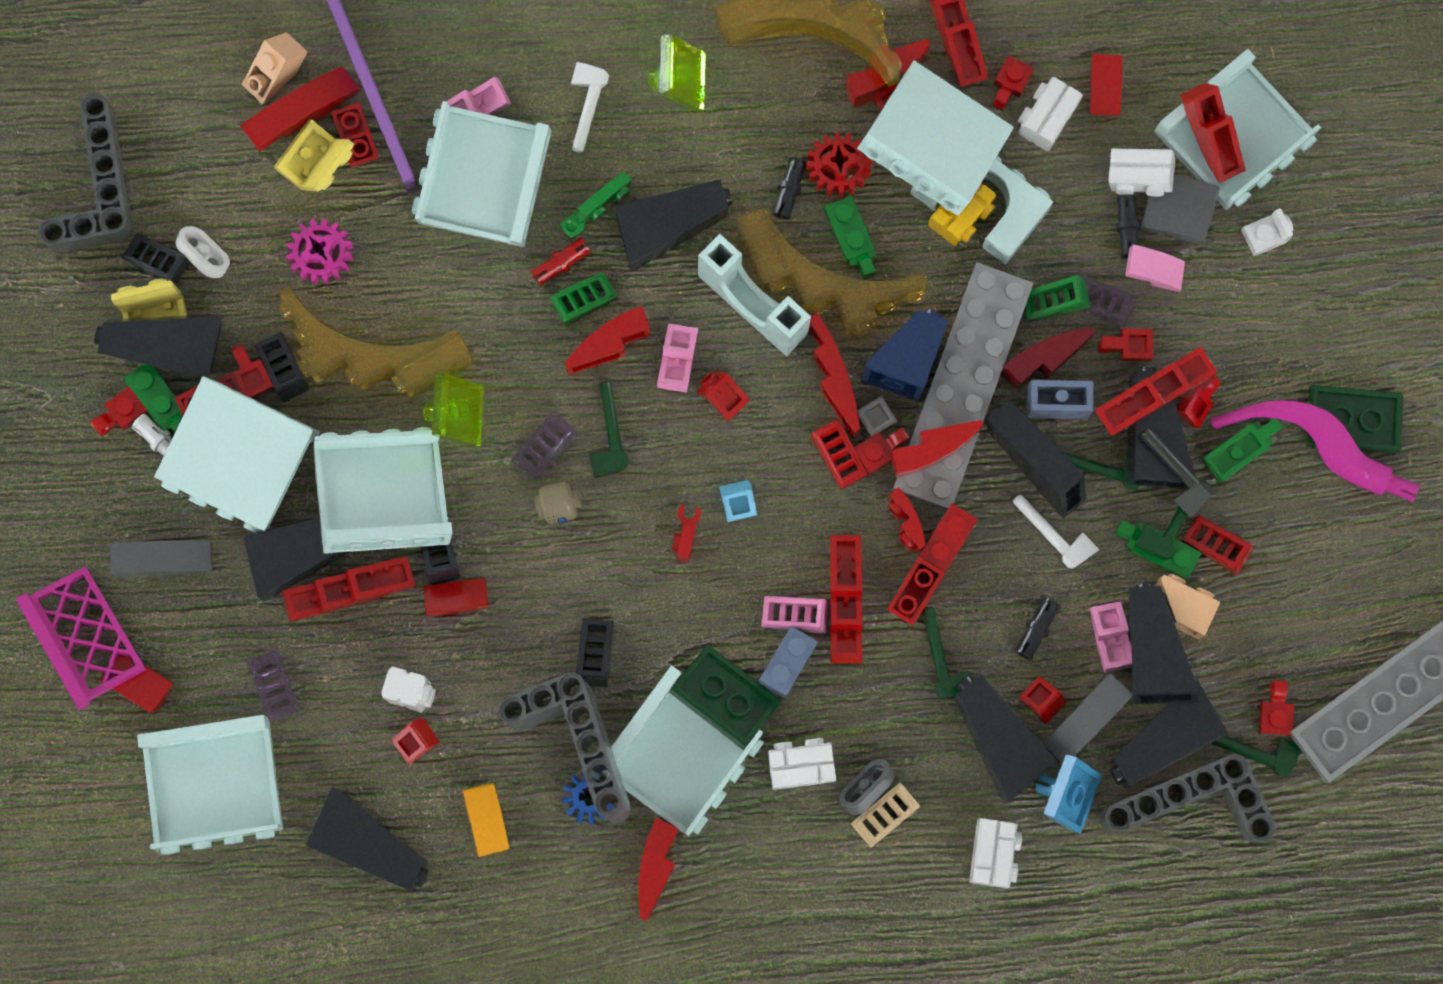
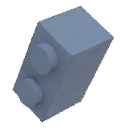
(1059, 399)
(787, 662)

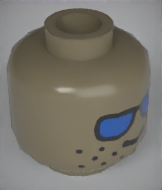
(558, 502)

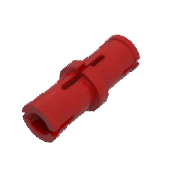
(560, 261)

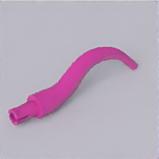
(1333, 444)

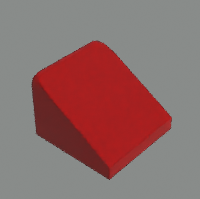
(1042, 700)
(415, 740)

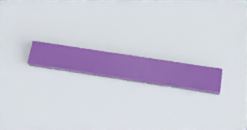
(372, 94)

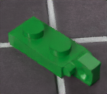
(595, 206)
(851, 235)
(155, 396)
(1240, 449)
(1179, 564)

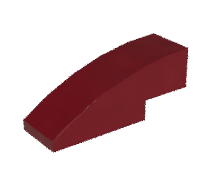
(1045, 356)

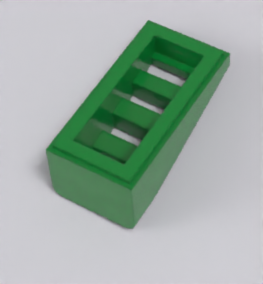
(589, 307)
(1058, 308)

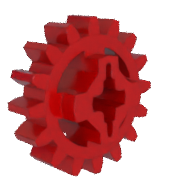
(826, 166)

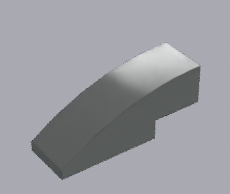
(160, 558)
(1087, 718)

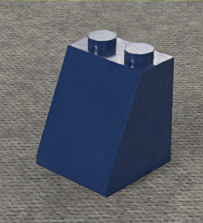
(907, 356)

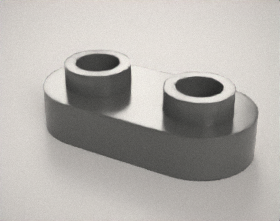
(867, 787)

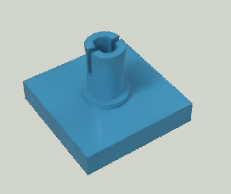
(1070, 793)

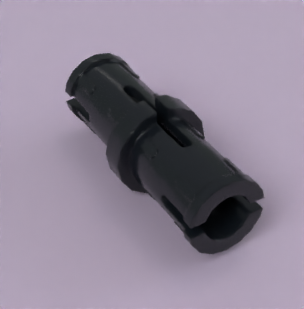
(789, 188)
(1127, 224)
(1037, 629)

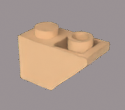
(274, 66)
(1189, 608)

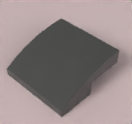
(1183, 212)

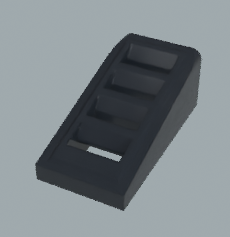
(174, 272)
(289, 384)
(441, 568)
(595, 678)

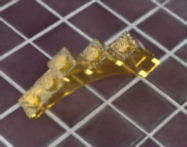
(853, 26)
(854, 299)
(371, 363)

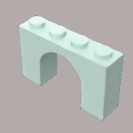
(1023, 212)
(723, 271)

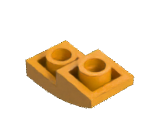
(485, 819)

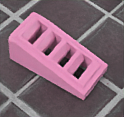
(808, 603)

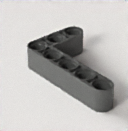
(103, 183)
(582, 735)
(1191, 792)

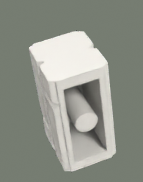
(1049, 114)
(1141, 171)
(408, 690)
(801, 765)
(994, 853)

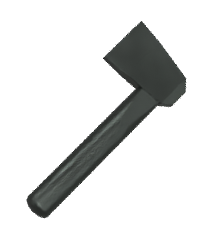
(1198, 490)

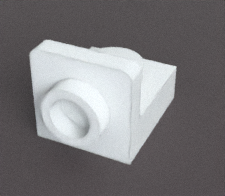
(1268, 232)

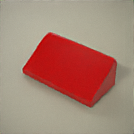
(456, 597)
(145, 689)

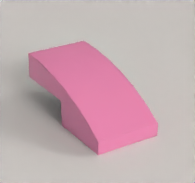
(485, 99)
(1156, 267)
(677, 358)
(1112, 636)

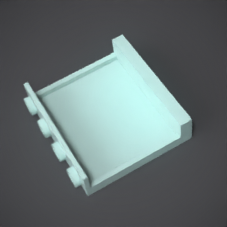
(1264, 124)
(936, 138)
(481, 175)
(234, 455)
(380, 490)
(677, 759)
(211, 784)

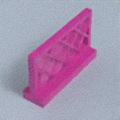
(57, 652)

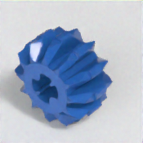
(581, 805)

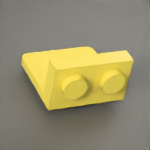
(313, 158)
(156, 299)

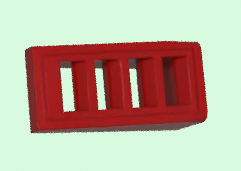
(842, 438)
(1223, 535)

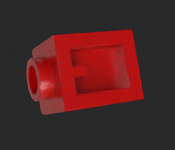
(723, 394)

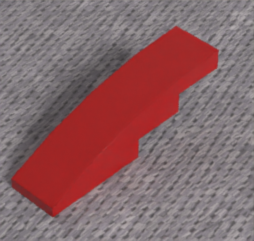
(959, 41)
(296, 108)
(837, 384)
(1156, 391)
(348, 589)
(845, 599)

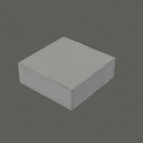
(876, 416)

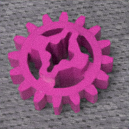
(310, 259)

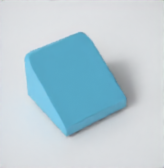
(738, 500)

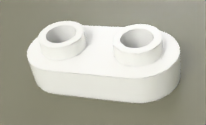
(202, 252)

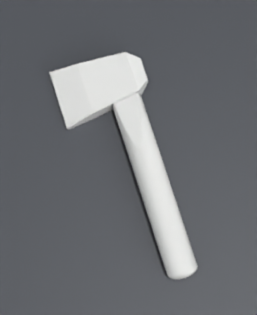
(595, 79)
(1071, 555)

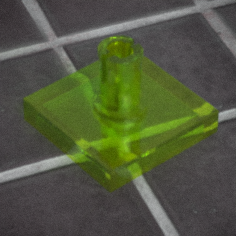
(680, 73)
(456, 410)

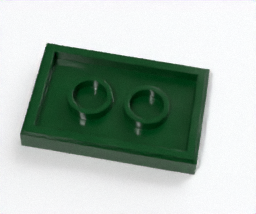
(1368, 416)
(725, 696)

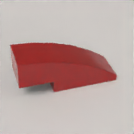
(867, 83)
(1213, 131)
(608, 341)
(933, 447)
(654, 866)

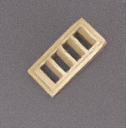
(908, 800)

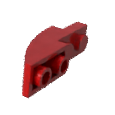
(932, 564)

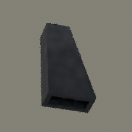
(669, 219)
(167, 342)
(1038, 458)
(1144, 464)
(286, 556)
(1158, 657)
(1168, 738)
(1003, 741)
(360, 840)

